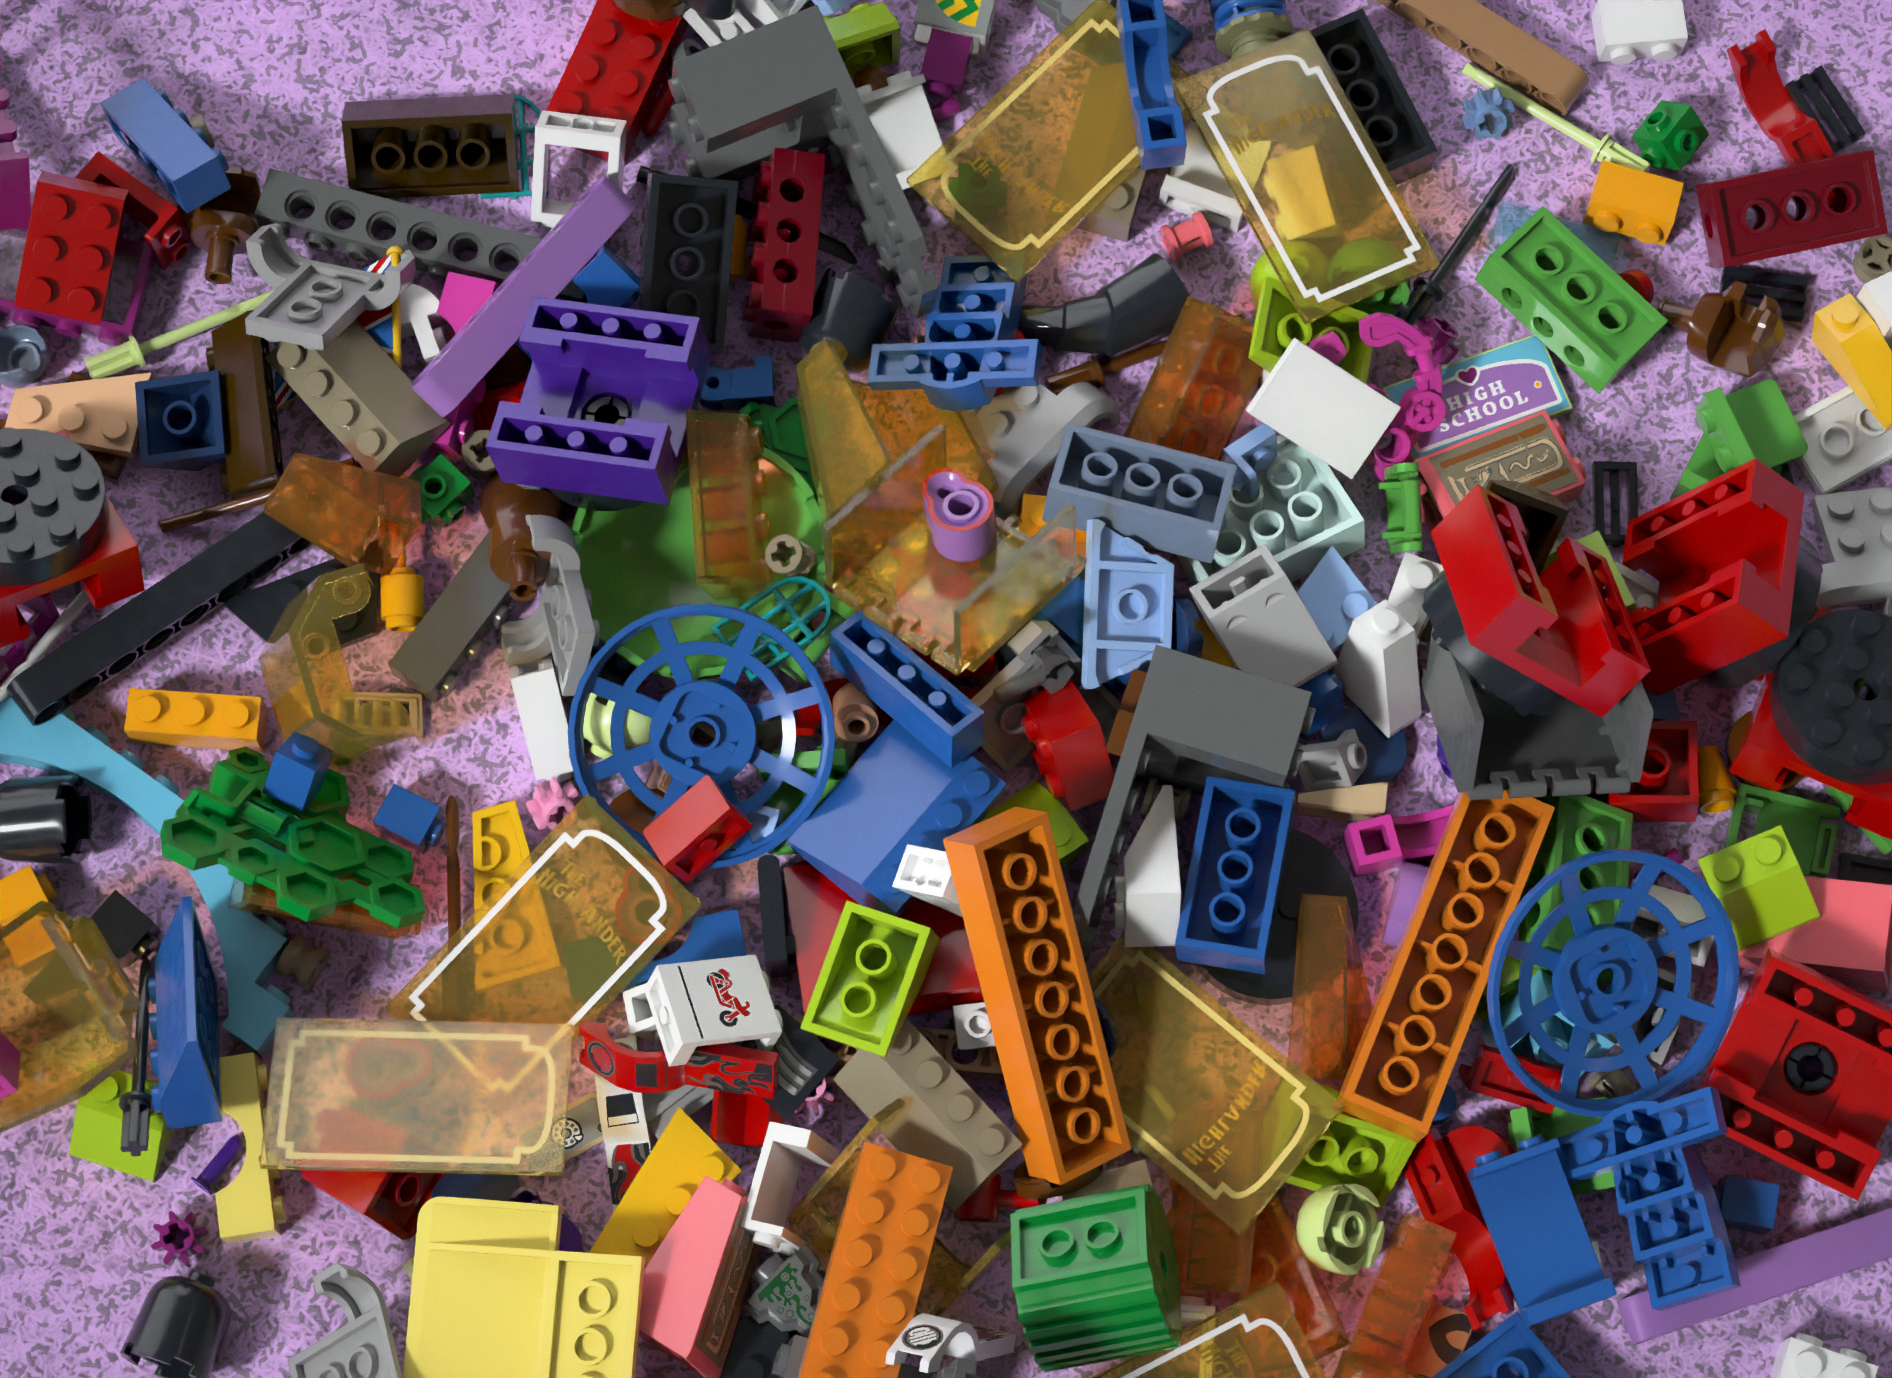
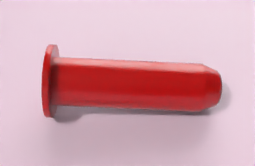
(658, 110)

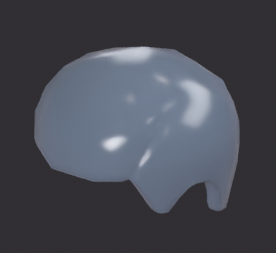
(22, 355)

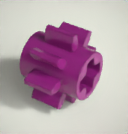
(1443, 337)
(191, 1243)

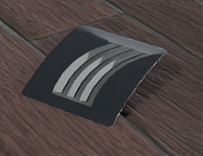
(800, 1066)

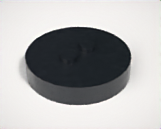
(1308, 870)

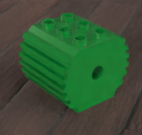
(1096, 1278)

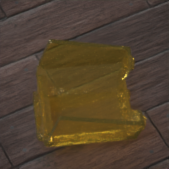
(862, 432)
(311, 679)
(61, 1008)

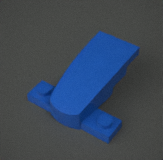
(966, 341)
(1662, 1191)

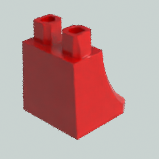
(382, 1197)

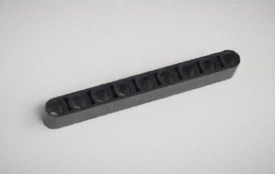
(153, 617)

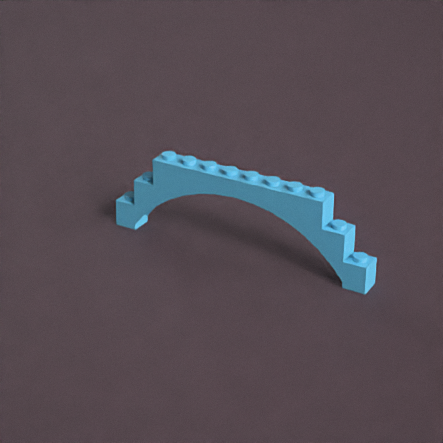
(246, 942)

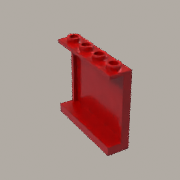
(814, 915)

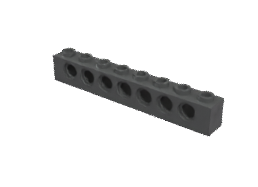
(288, 193)

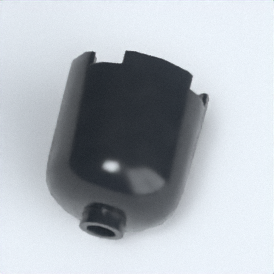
(852, 314)
(44, 819)
(180, 1327)

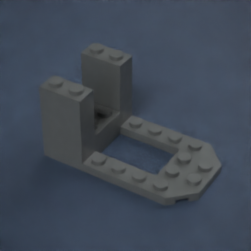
(795, 93)
(1189, 726)

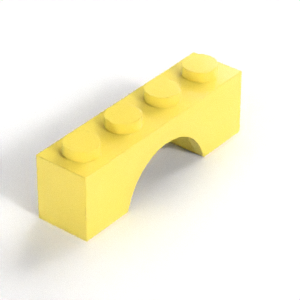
(249, 1203)

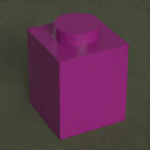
(946, 62)

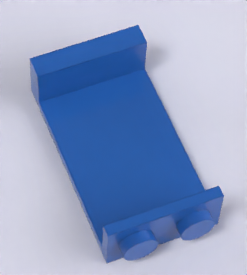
(1538, 1231)

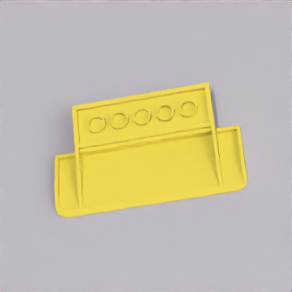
(508, 1304)

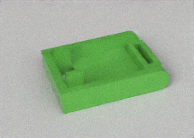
(1403, 508)
(1800, 820)

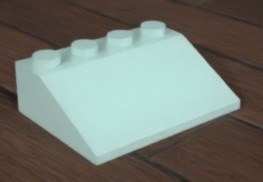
(1295, 515)

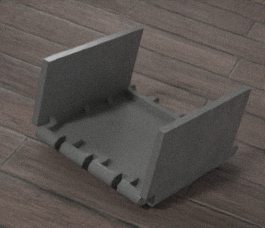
(1501, 750)

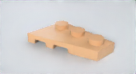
(93, 412)

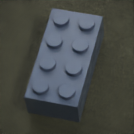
(1141, 491)

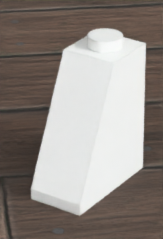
(1382, 668)
(542, 718)

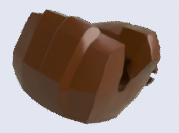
(225, 223)
(1728, 329)
(511, 539)

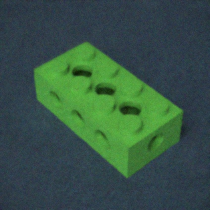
(1570, 299)
(1576, 829)

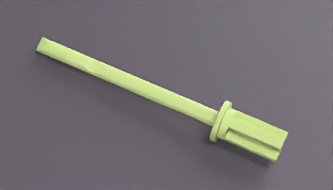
(1603, 150)
(132, 353)

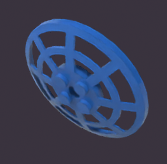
(708, 702)
(1632, 983)

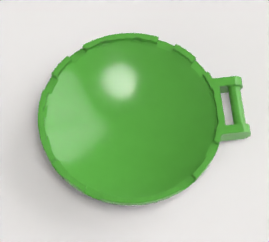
(646, 562)

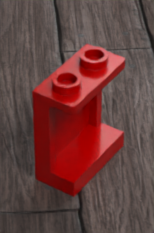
(167, 232)

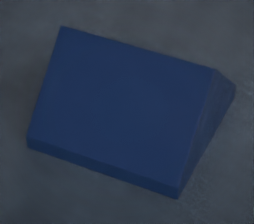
(181, 421)

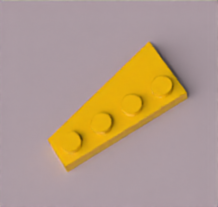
(497, 848)
(663, 1189)

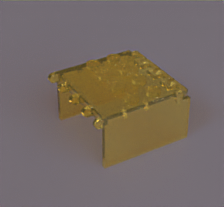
(959, 610)

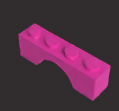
(458, 303)
(1390, 839)

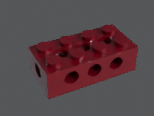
(1855, 217)
(784, 244)

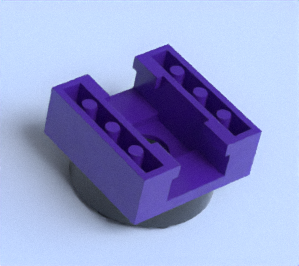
(602, 404)

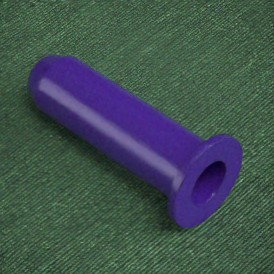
(220, 1163)

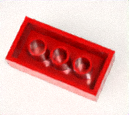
(617, 68)

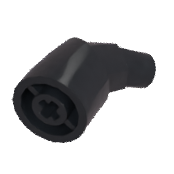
(1117, 318)

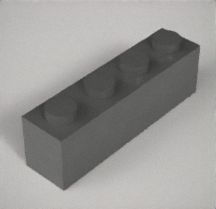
(454, 628)

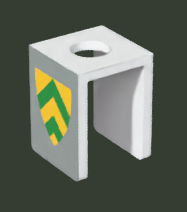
(960, 17)

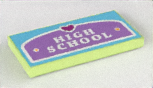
(1491, 392)

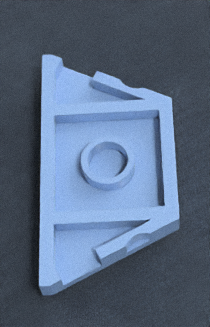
(1124, 605)

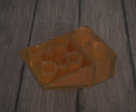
(347, 510)

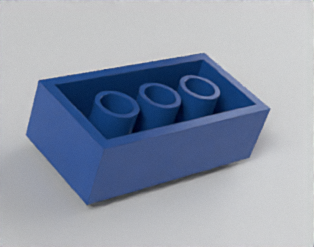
(1235, 875)

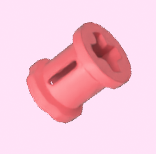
(1186, 236)

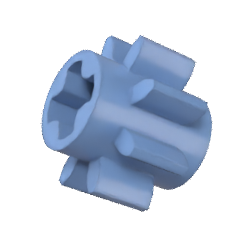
(1486, 102)

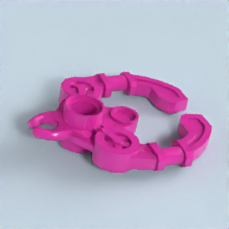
(1420, 405)

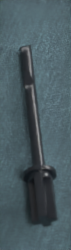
(1426, 290)
(138, 1103)

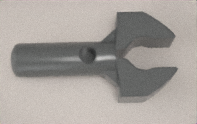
(1040, 674)

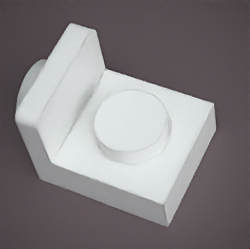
(972, 1026)

